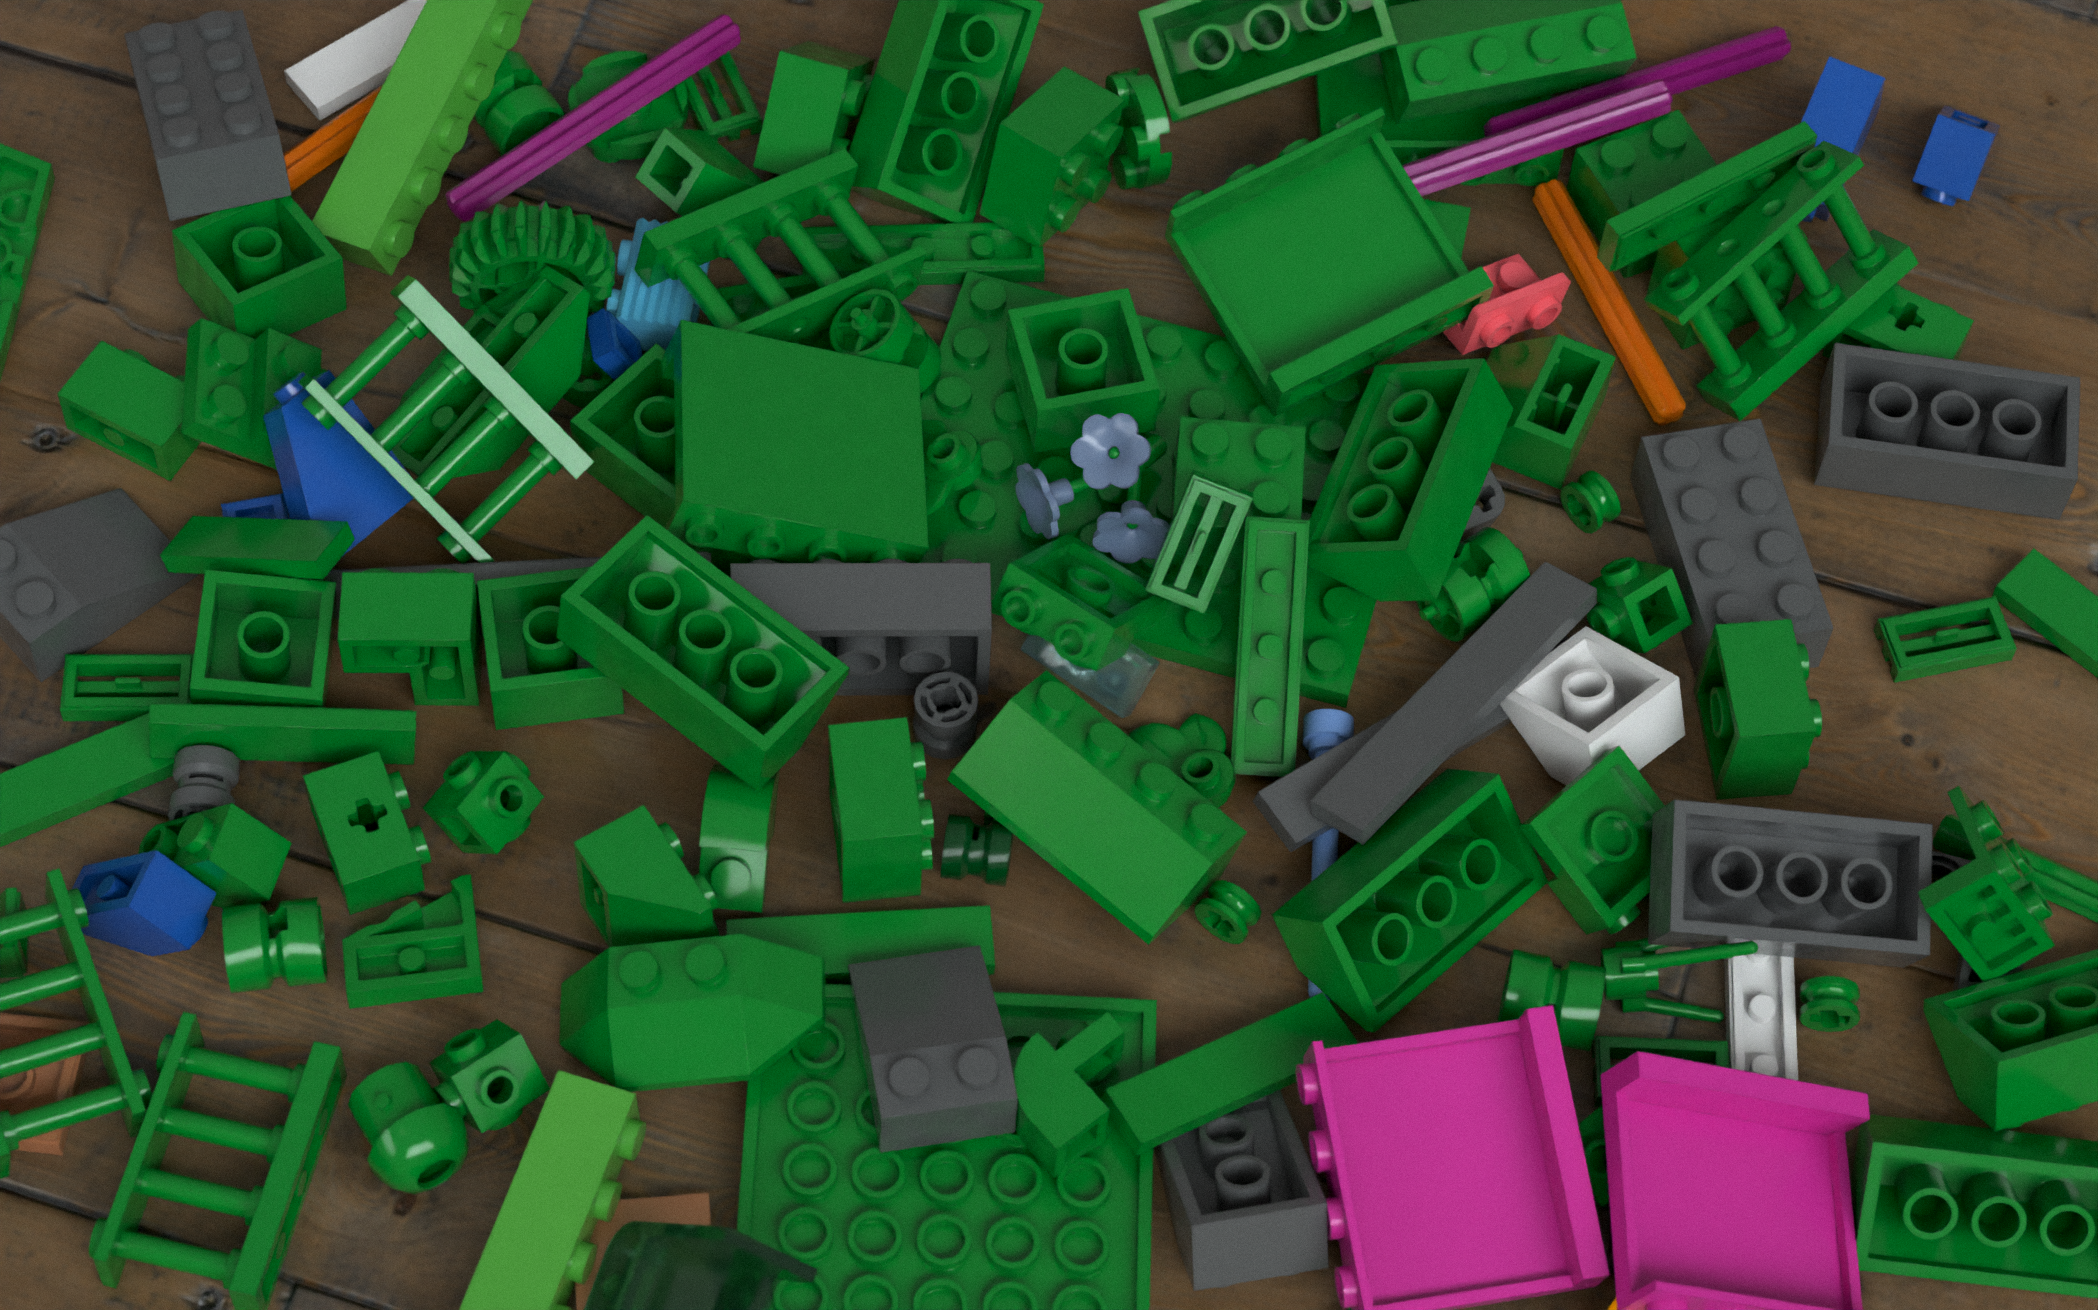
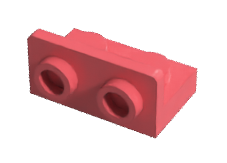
(1515, 305)

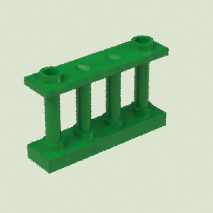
(777, 210)
(1811, 319)
(460, 363)
(128, 1087)
(268, 1209)

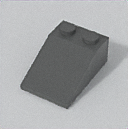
(78, 577)
(933, 1049)
(1244, 1197)

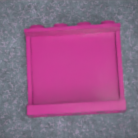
(1453, 1167)
(1729, 1188)

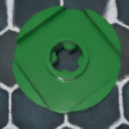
(1143, 118)
(638, 132)

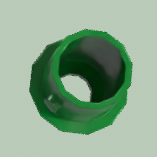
(411, 1133)

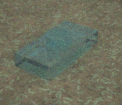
(1114, 686)

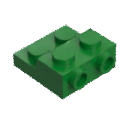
(233, 385)
(1077, 601)
(1599, 842)

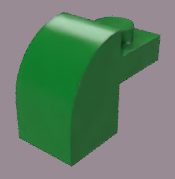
(737, 838)
(1055, 1106)

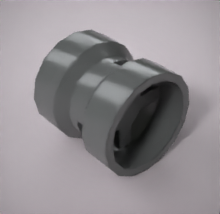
(953, 726)
(203, 779)

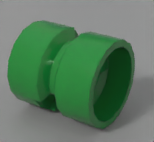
(516, 105)
(274, 945)
(1572, 990)

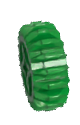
(522, 239)

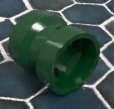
(976, 850)

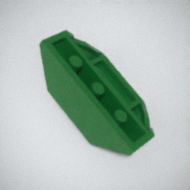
(536, 338)
(690, 1010)

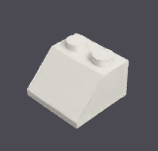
(1593, 699)

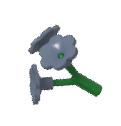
(1109, 455)

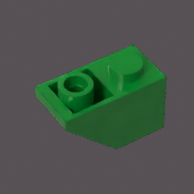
(693, 171)
(223, 851)

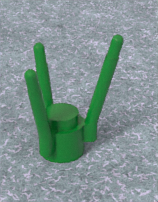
(1634, 970)

